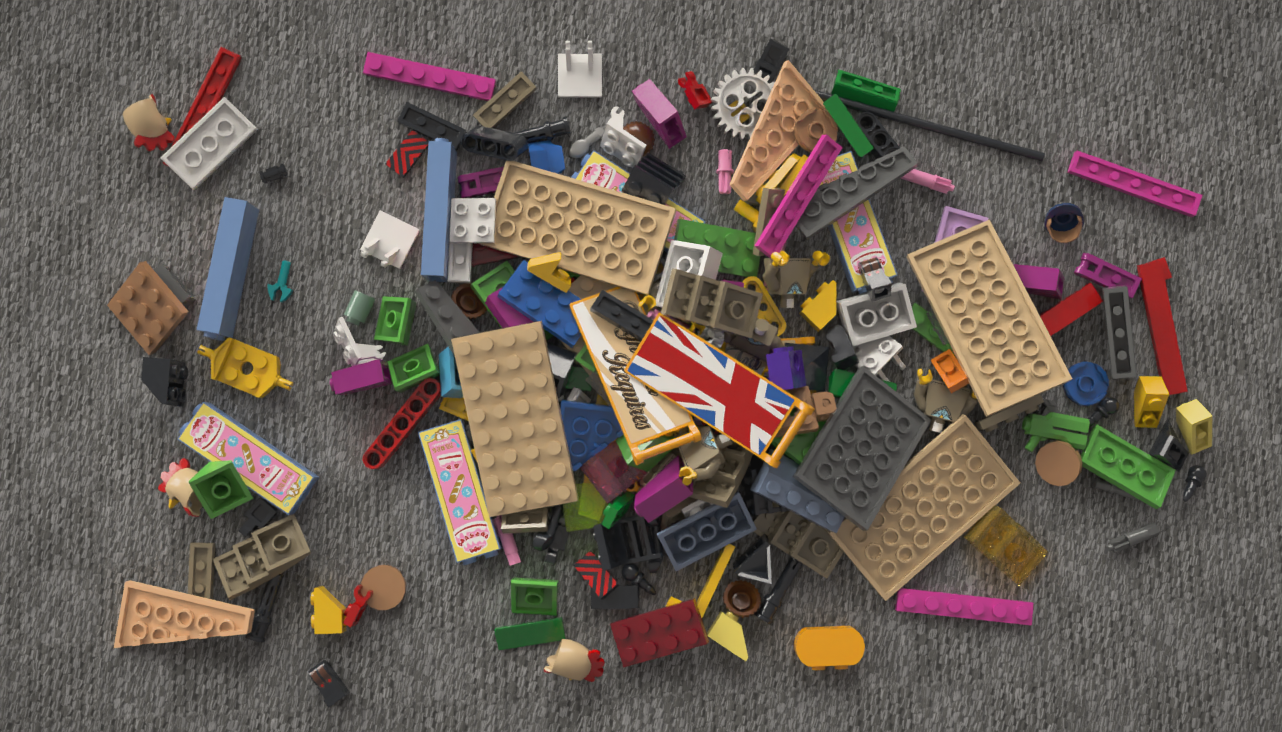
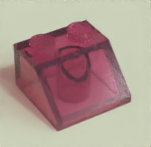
(610, 472)

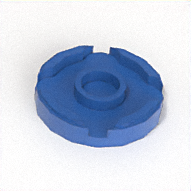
(1083, 376)

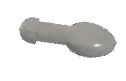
(581, 147)

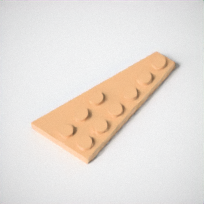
(774, 132)
(165, 615)

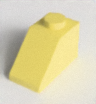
(1195, 425)
(729, 634)

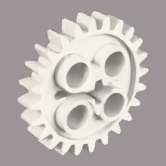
(735, 88)

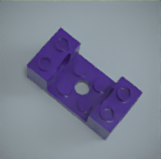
(786, 368)

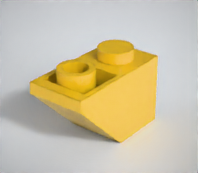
(822, 307)
(1149, 401)
(328, 612)

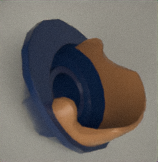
(1064, 222)

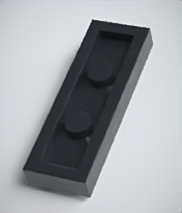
(430, 124)
(621, 315)

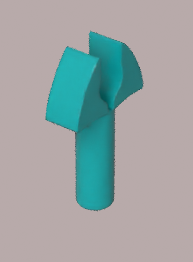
(281, 283)

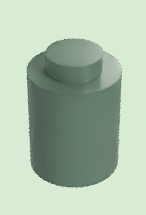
(358, 308)

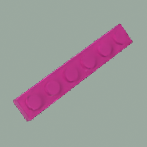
(429, 76)
(1134, 183)
(798, 196)
(964, 606)

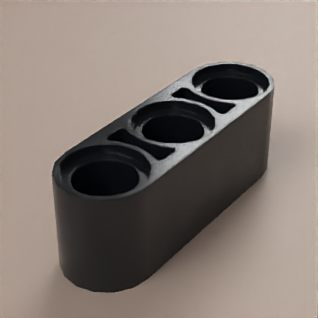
(877, 131)
(494, 143)

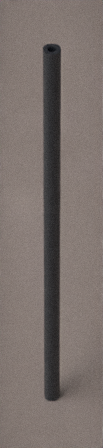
(938, 128)

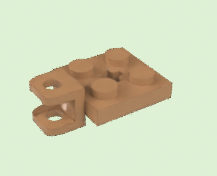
(822, 403)

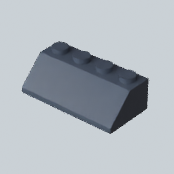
(783, 489)
(706, 532)

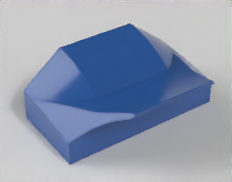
(547, 156)

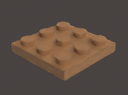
(147, 308)

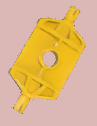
(228, 363)

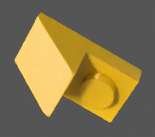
(545, 269)

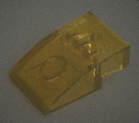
(1006, 544)

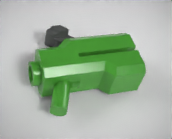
(1056, 427)

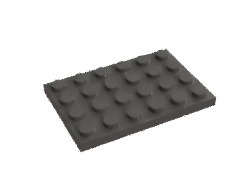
(862, 448)

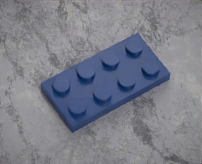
(543, 303)

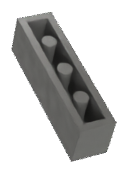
(1119, 332)

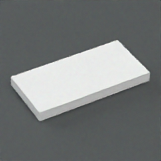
(209, 143)

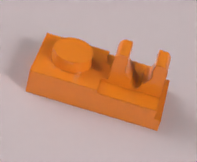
(950, 370)

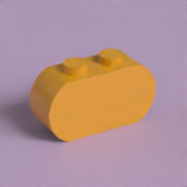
(829, 646)

